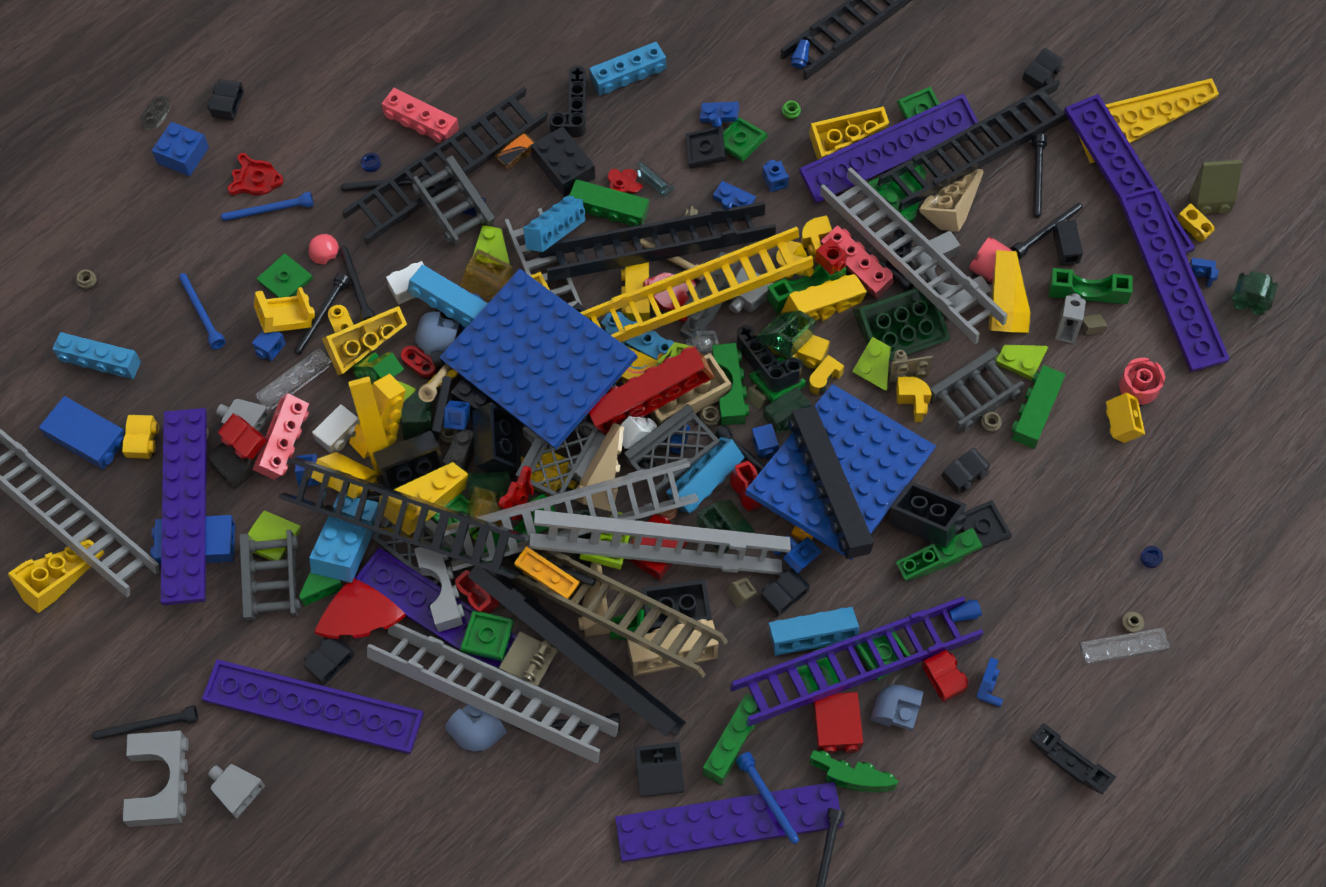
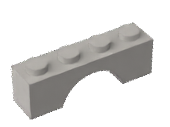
(445, 608)

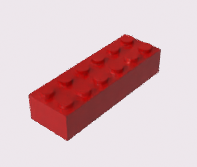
(652, 389)

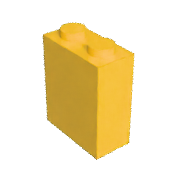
(342, 463)

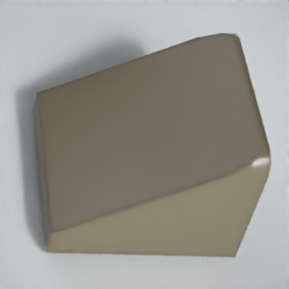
(1094, 324)
(756, 397)
(741, 592)

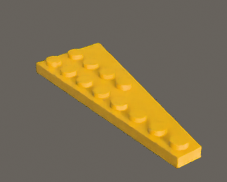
(1151, 111)

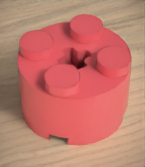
(985, 259)
(1142, 380)

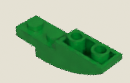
(936, 557)
(861, 778)

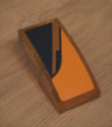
(514, 150)

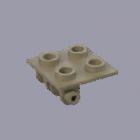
(909, 367)
(528, 658)

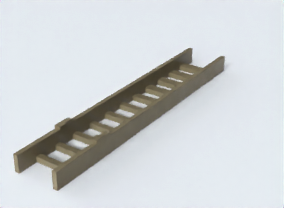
(638, 636)

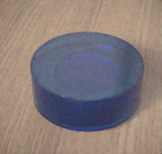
(371, 162)
(1151, 557)

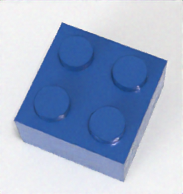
(180, 148)

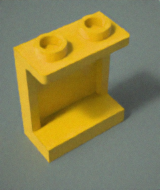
(283, 312)

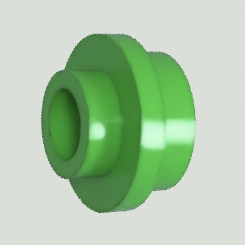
(791, 105)

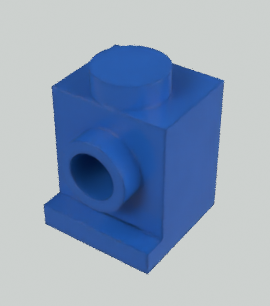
(775, 175)

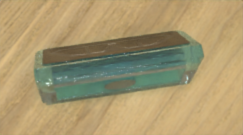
(654, 179)

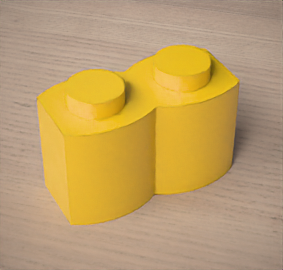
(140, 436)

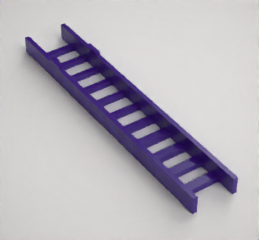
(844, 683)

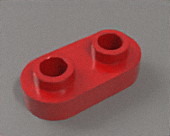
(419, 363)

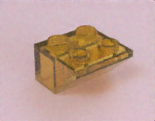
(485, 275)
(483, 503)

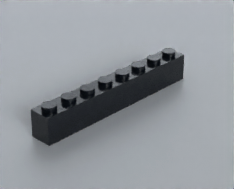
(830, 483)

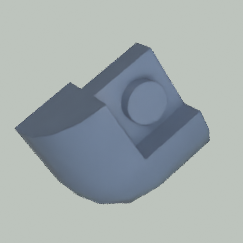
(435, 332)
(897, 706)
(474, 728)

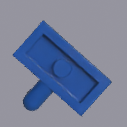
(719, 112)
(732, 196)
(801, 553)
(988, 683)

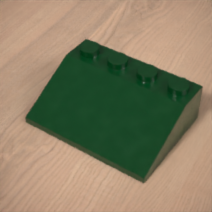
(903, 322)

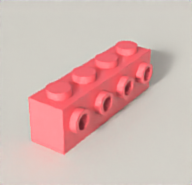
(419, 116)
(859, 262)
(281, 436)

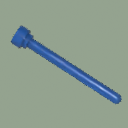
(303, 200)
(215, 338)
(747, 764)

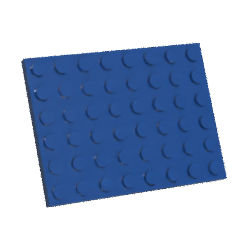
(538, 358)
(874, 455)

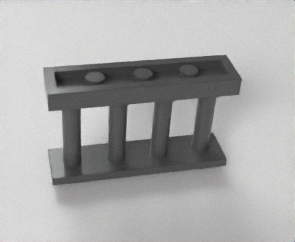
(462, 185)
(701, 320)
(973, 371)
(250, 566)

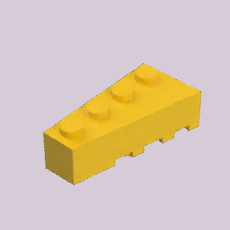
(842, 131)
(827, 298)
(358, 340)
(390, 400)
(435, 487)

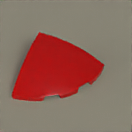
(357, 612)

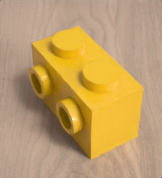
(1125, 417)

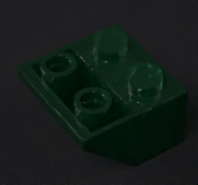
(788, 332)
(415, 416)
(723, 516)

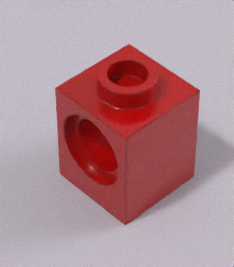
(827, 250)

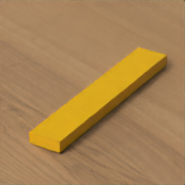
(369, 416)

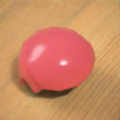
(323, 248)

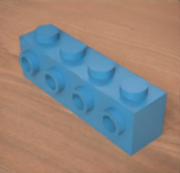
(627, 68)
(554, 224)
(445, 295)
(647, 343)
(96, 355)
(707, 473)
(813, 630)

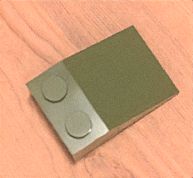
(1216, 186)

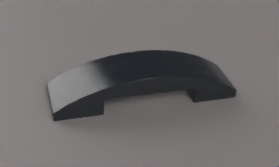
(1071, 761)

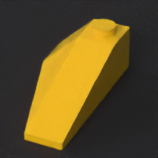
(1009, 294)
(48, 578)

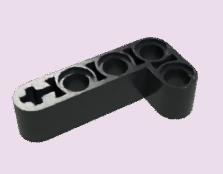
(576, 106)
(773, 373)

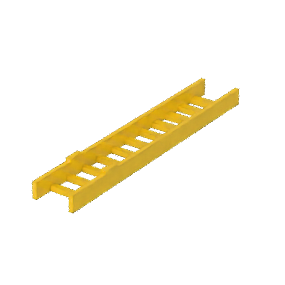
(723, 262)

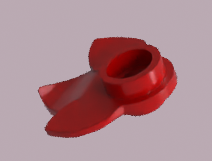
(624, 181)

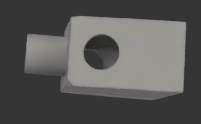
(751, 300)
(1072, 309)
(253, 413)
(235, 787)

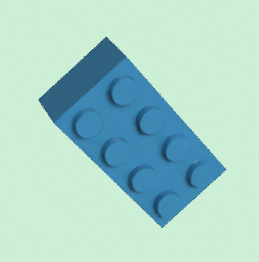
(343, 543)

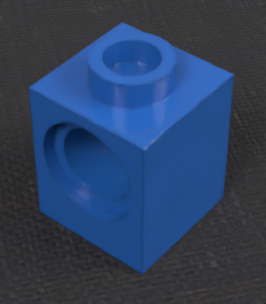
(268, 344)
(456, 415)
(765, 441)

